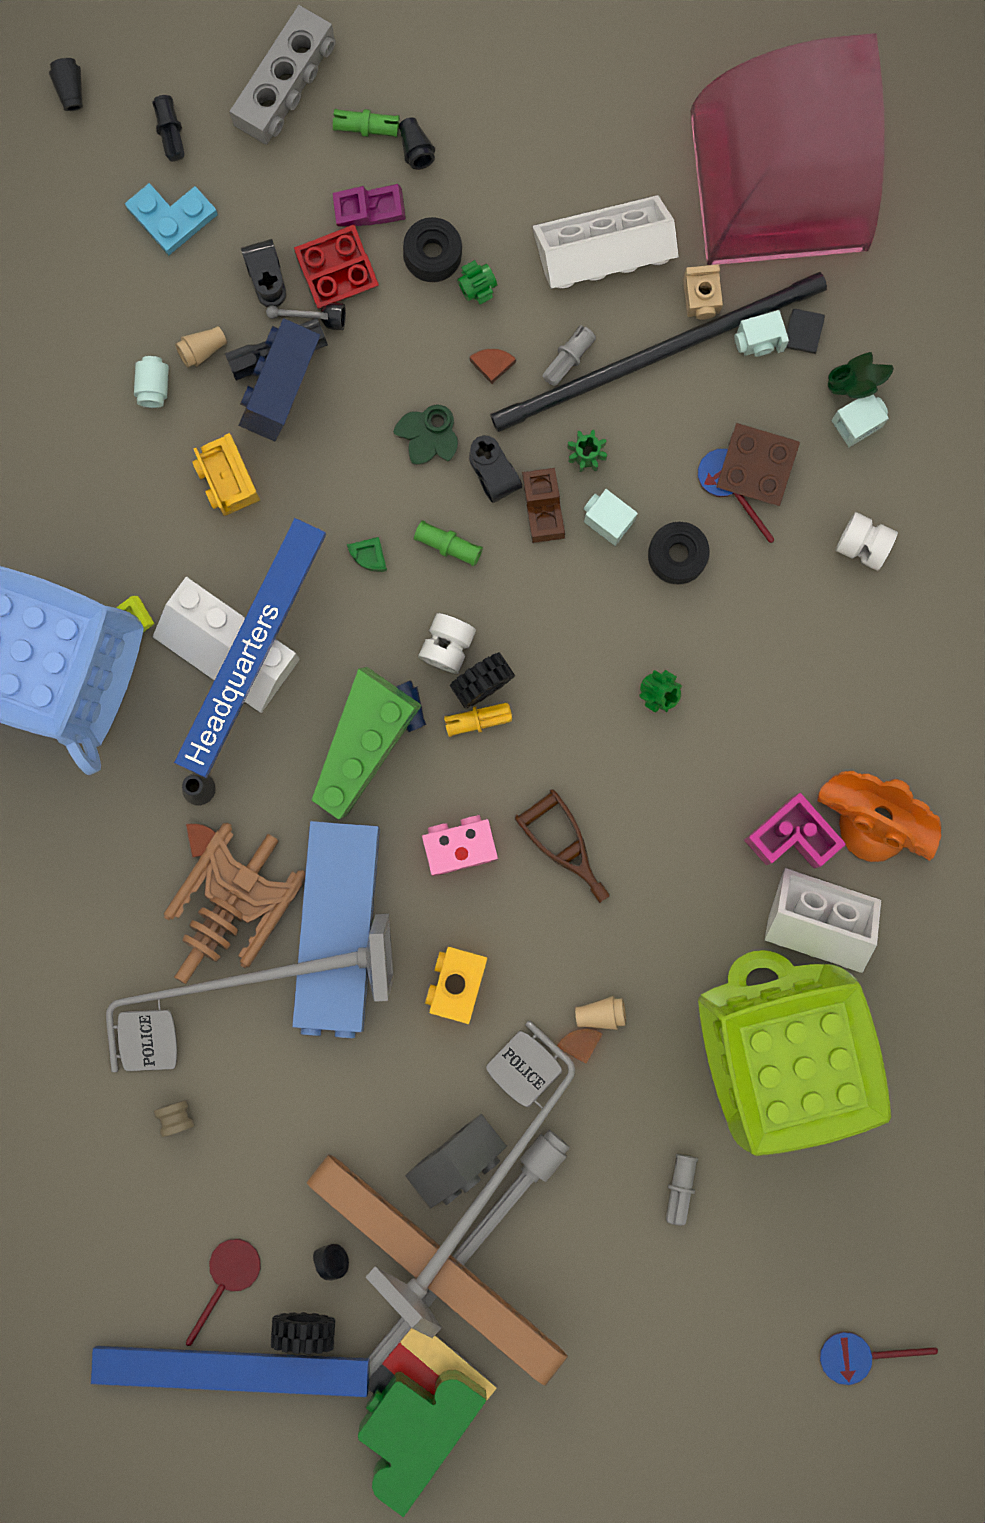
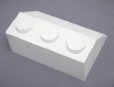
(824, 920)

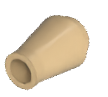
(199, 346)
(604, 1014)

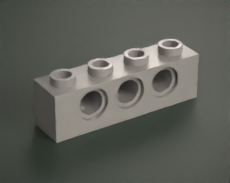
(300, 31)

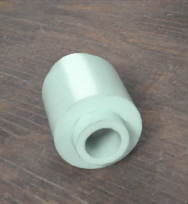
(151, 382)

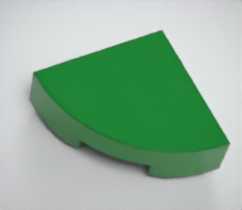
(368, 554)

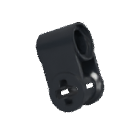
(264, 270)
(496, 473)

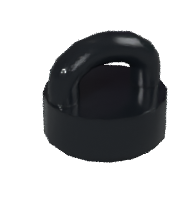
(331, 1262)

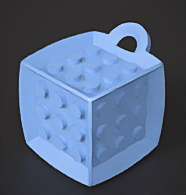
(63, 663)

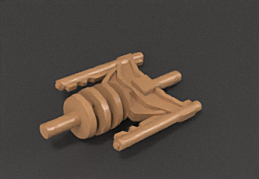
(237, 895)

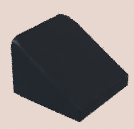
(804, 330)

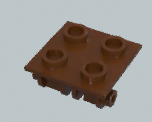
(758, 464)

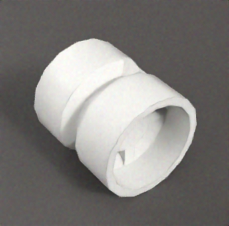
(866, 541)
(451, 632)

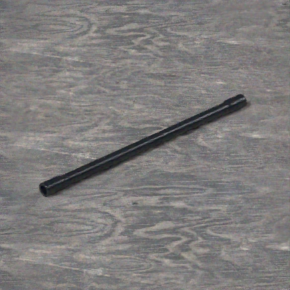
(521, 411)

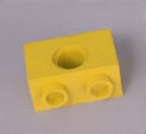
(461, 1005)

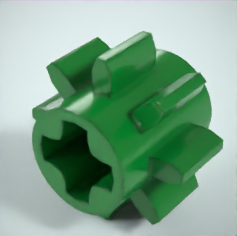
(477, 282)
(580, 445)
(660, 691)

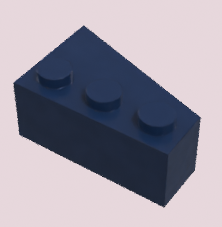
(278, 379)

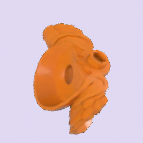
(872, 834)

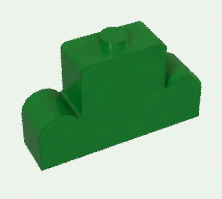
(416, 1432)

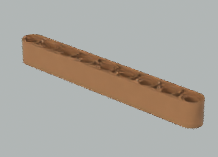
(453, 1282)

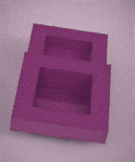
(369, 207)

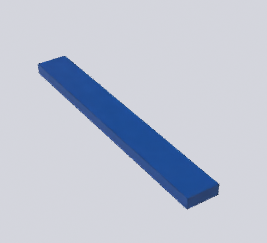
(230, 1371)

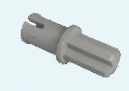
(569, 355)
(681, 1189)

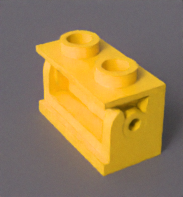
(226, 475)

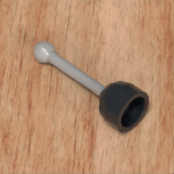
(332, 315)

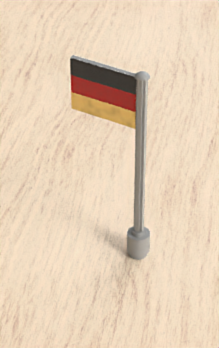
(428, 1357)

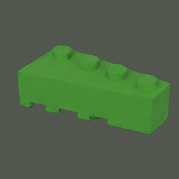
(365, 735)

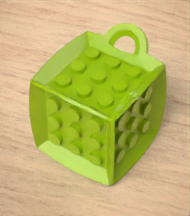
(793, 1055)

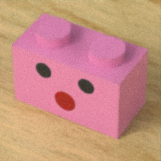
(459, 846)

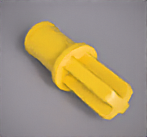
(478, 719)

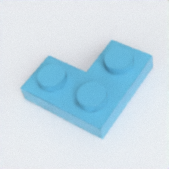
(171, 224)

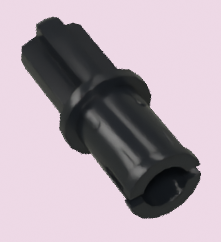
(168, 127)

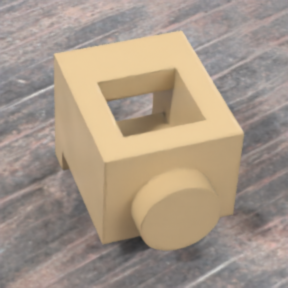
(702, 279)

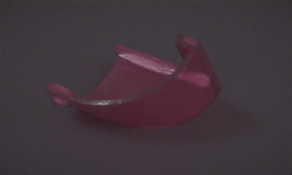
(792, 152)

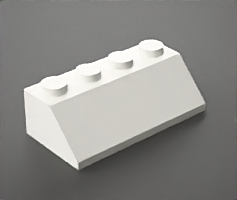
(606, 242)
(202, 633)

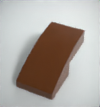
(543, 505)

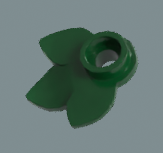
(859, 377)
(425, 438)

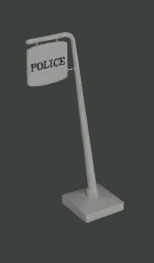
(149, 1036)
(524, 1073)

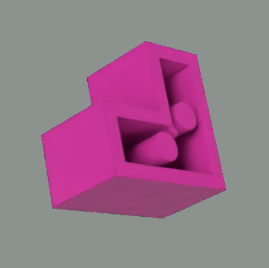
(799, 826)

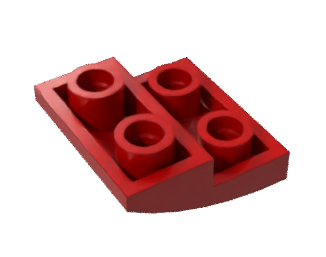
(336, 266)

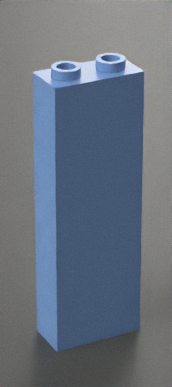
(336, 922)

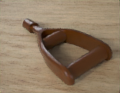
(568, 853)

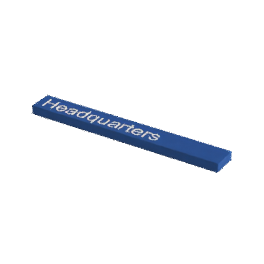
(250, 648)

